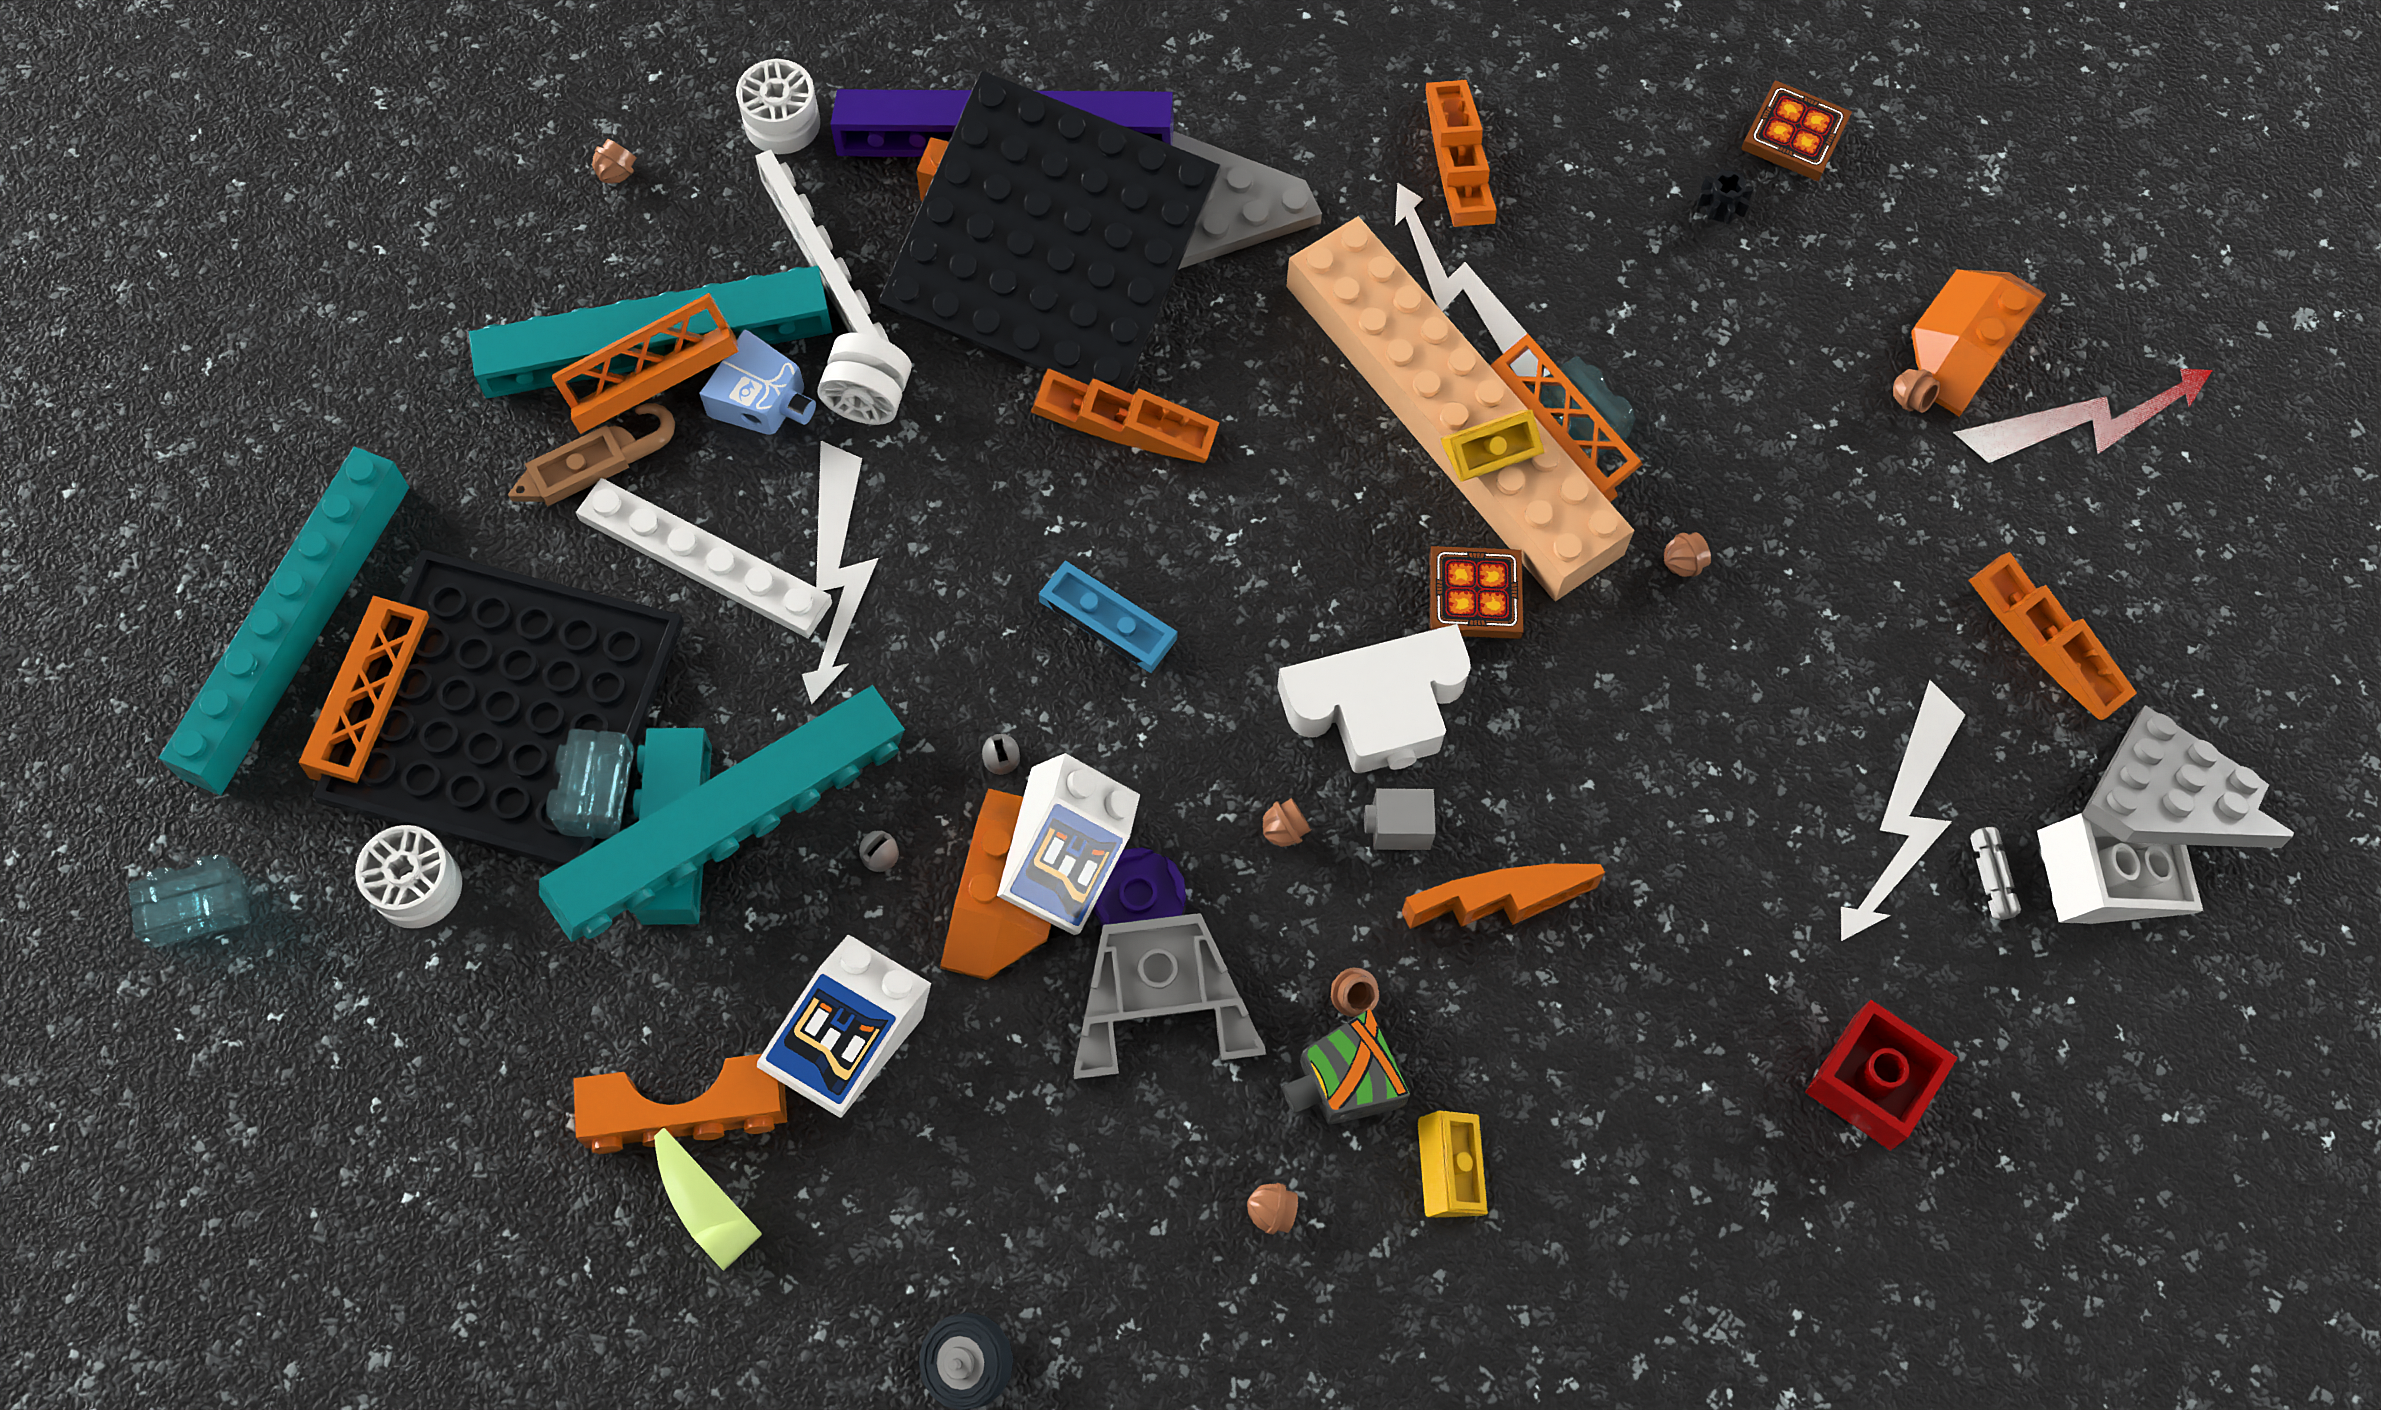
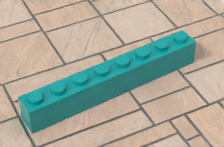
(528, 352)
(285, 622)
(720, 814)

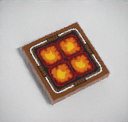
(1796, 130)
(1477, 591)

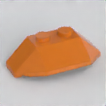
(1971, 330)
(984, 928)

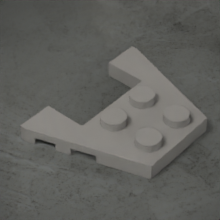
(1156, 972)

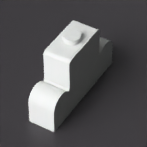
(1380, 696)

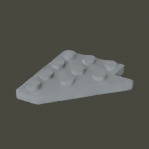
(1246, 204)
(2180, 792)

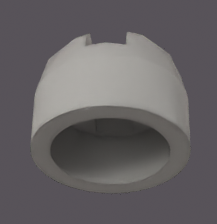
(990, 755)
(884, 856)

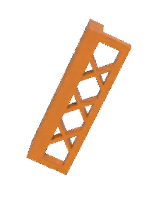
(652, 378)
(1561, 433)
(348, 690)

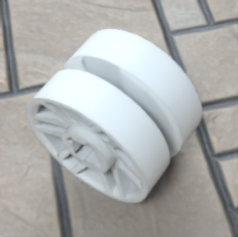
(778, 106)
(864, 378)
(408, 876)

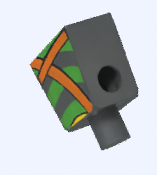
(1349, 1074)

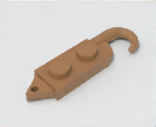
(589, 459)

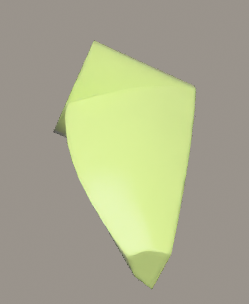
(702, 1204)

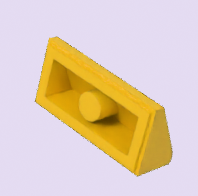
(1493, 444)
(1452, 1165)

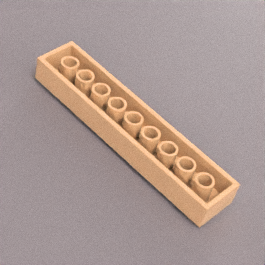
(1445, 386)

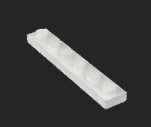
(816, 246)
(704, 558)

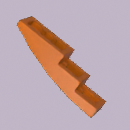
(1460, 153)
(1125, 418)
(2049, 635)
(1517, 890)

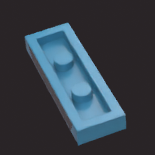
(1108, 616)

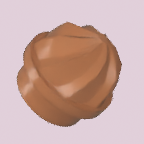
(612, 162)
(1916, 390)
(1687, 554)
(1284, 824)
(1354, 992)
(1273, 1208)

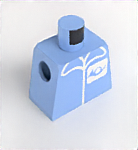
(757, 388)

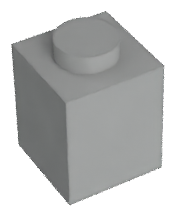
(1401, 819)

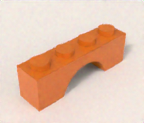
(614, 1112)

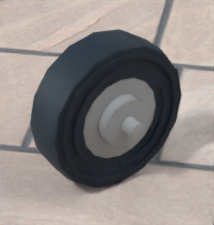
(965, 1361)

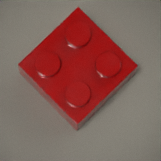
(1881, 1075)

